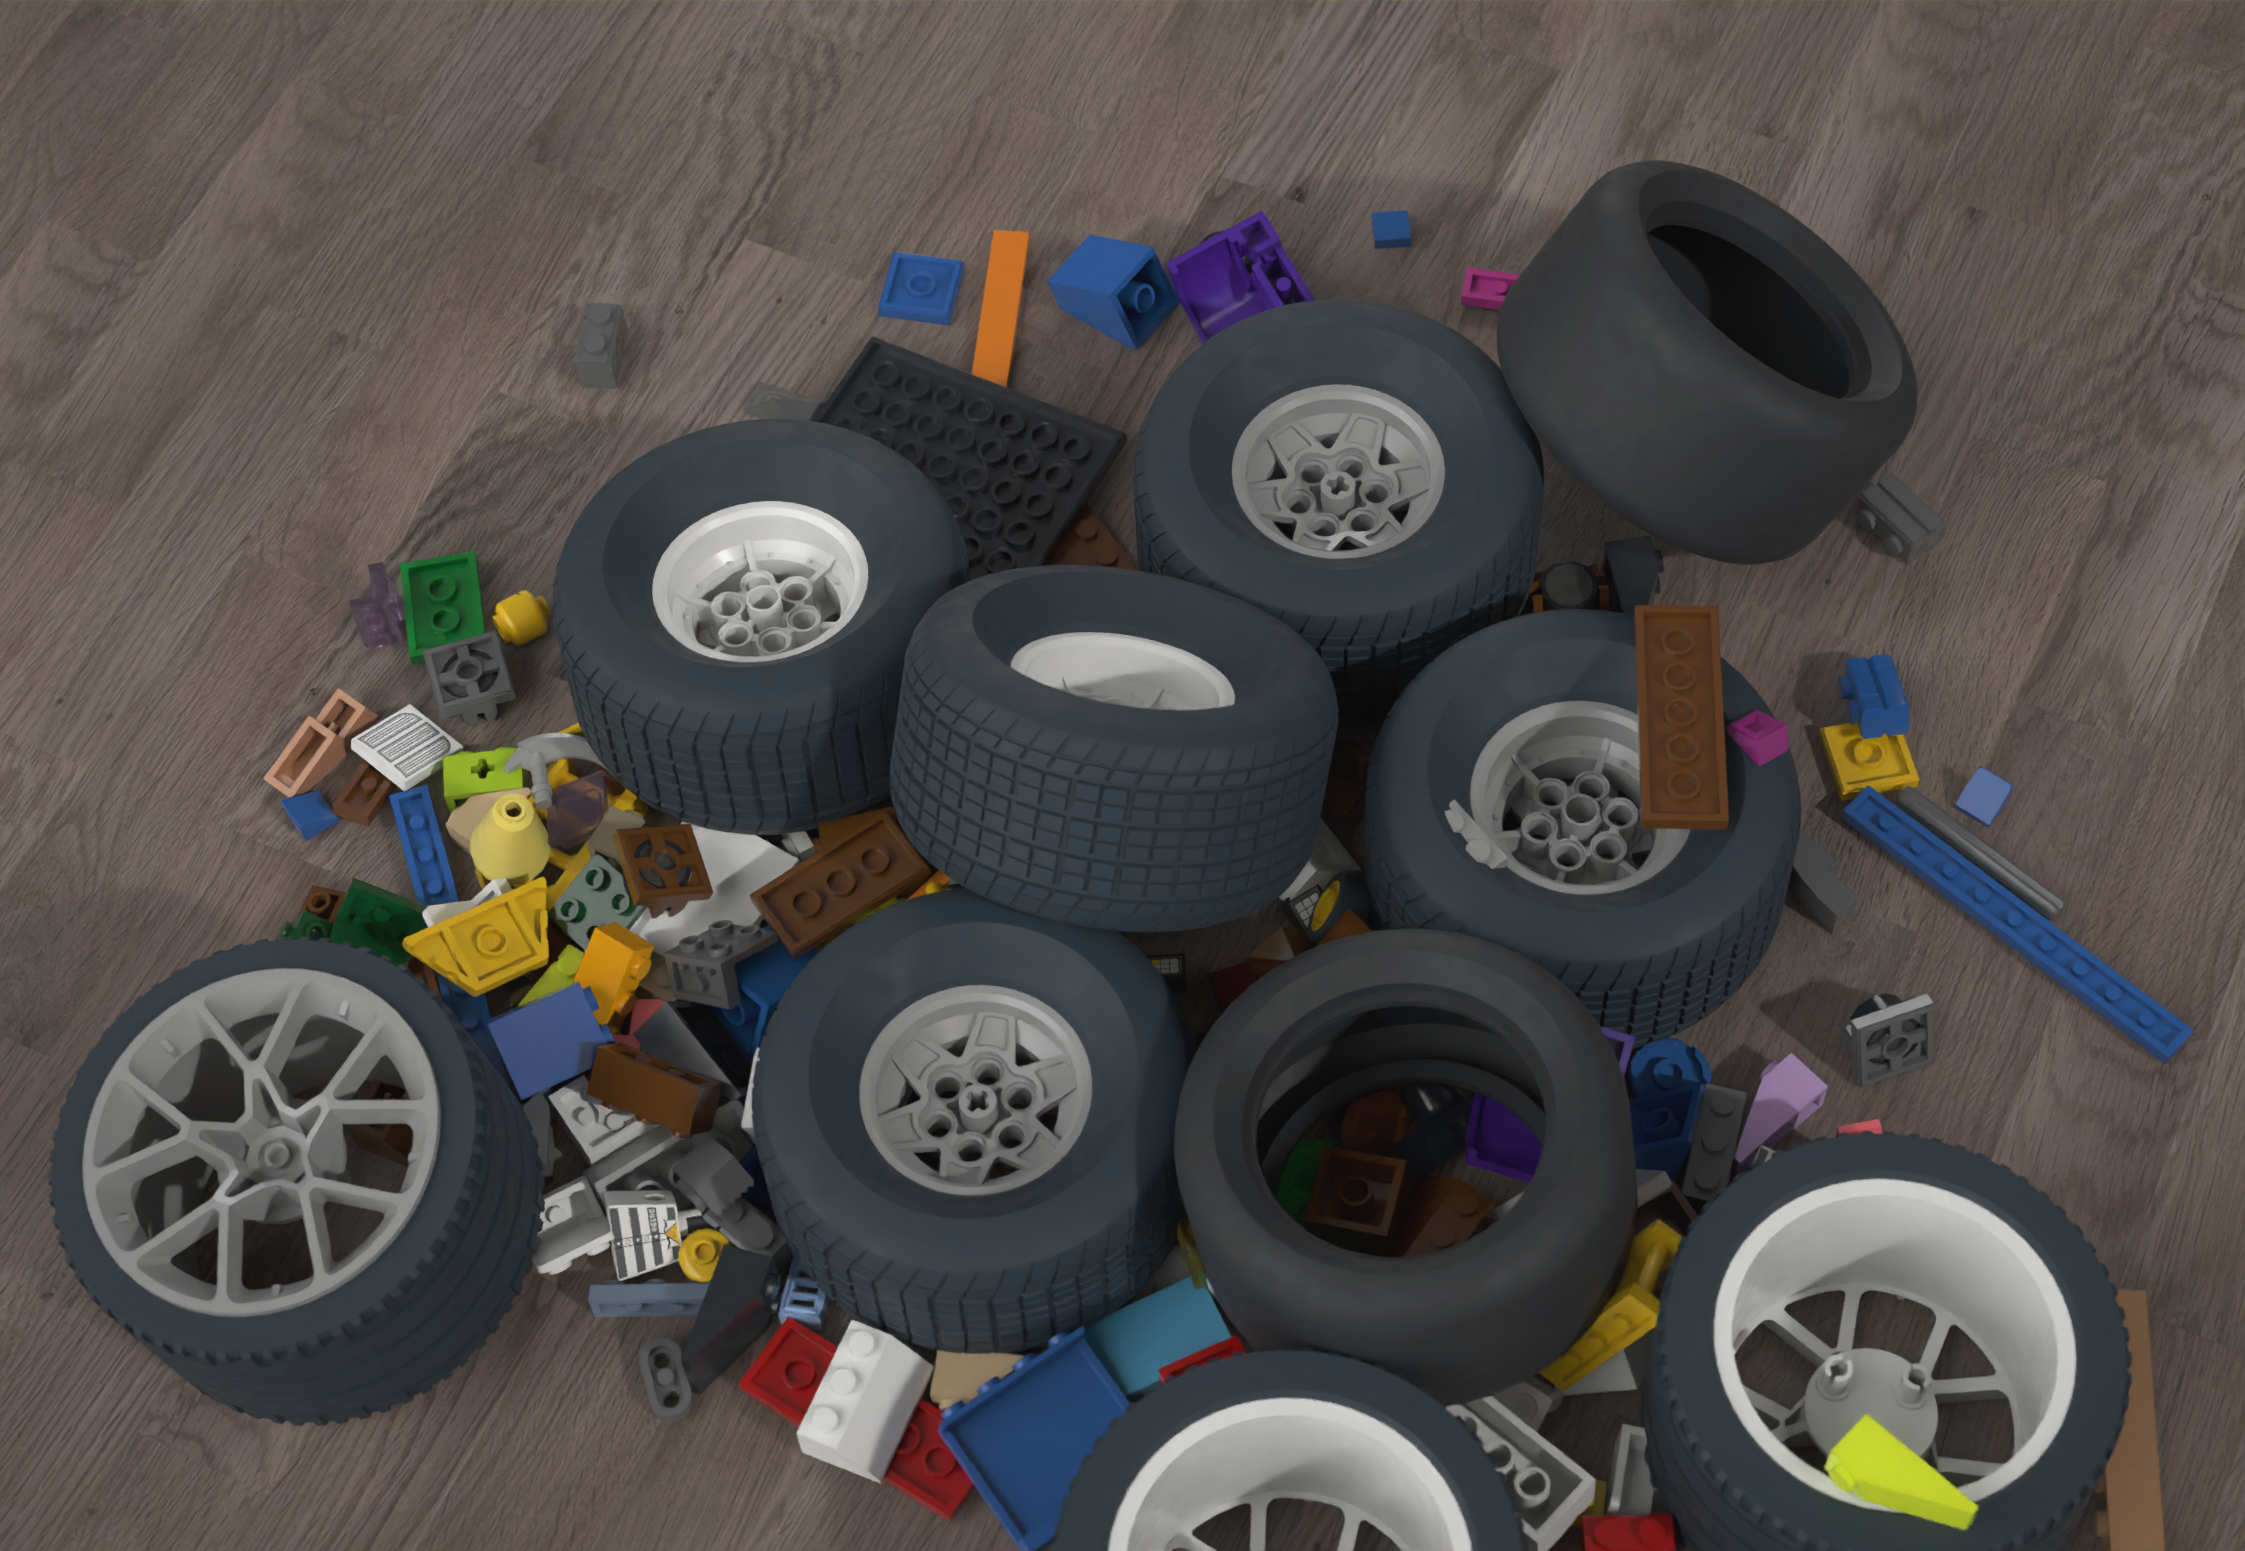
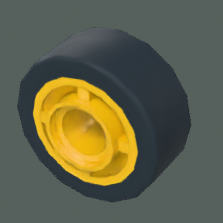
(1338, 896)

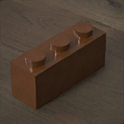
(654, 1090)

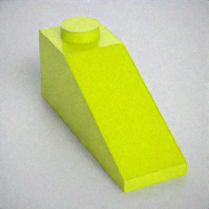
(1891, 1475)

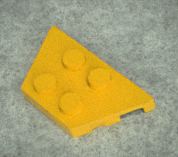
(488, 941)

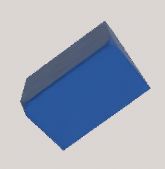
(1984, 796)
(309, 813)

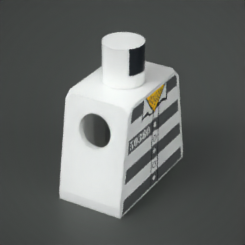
(647, 1229)

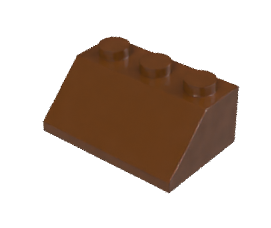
(1440, 1216)

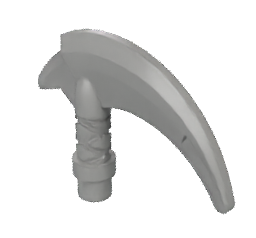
(543, 749)

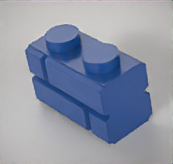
(1874, 696)

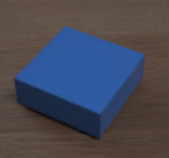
(1391, 229)

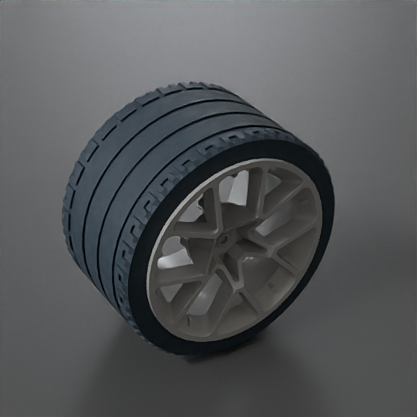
(207, 1083)

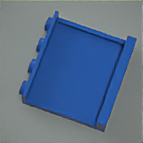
(1031, 1434)

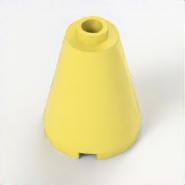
(510, 841)

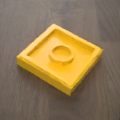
(1861, 762)

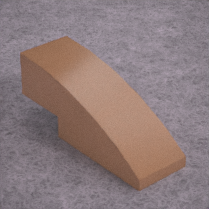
(320, 745)

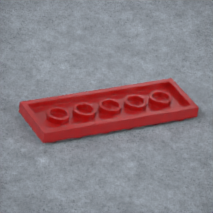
(787, 1381)

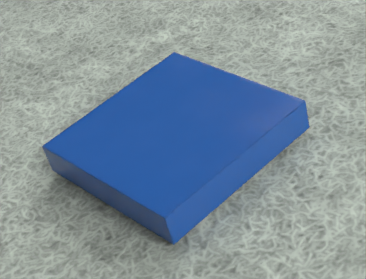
(921, 288)

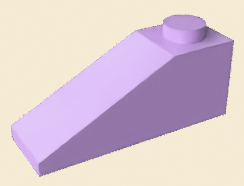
(1783, 1101)

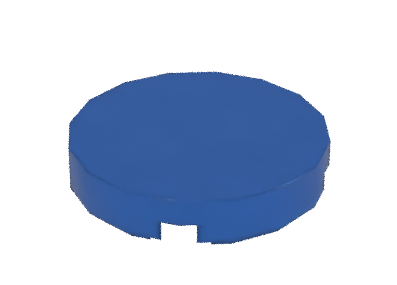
(1665, 1067)

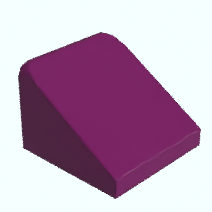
(1760, 736)

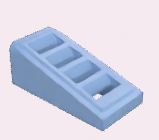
(807, 1316)

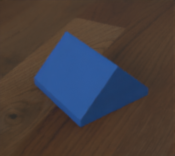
(1665, 1127)

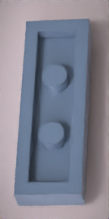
(652, 1298)

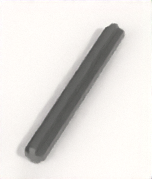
(1980, 852)

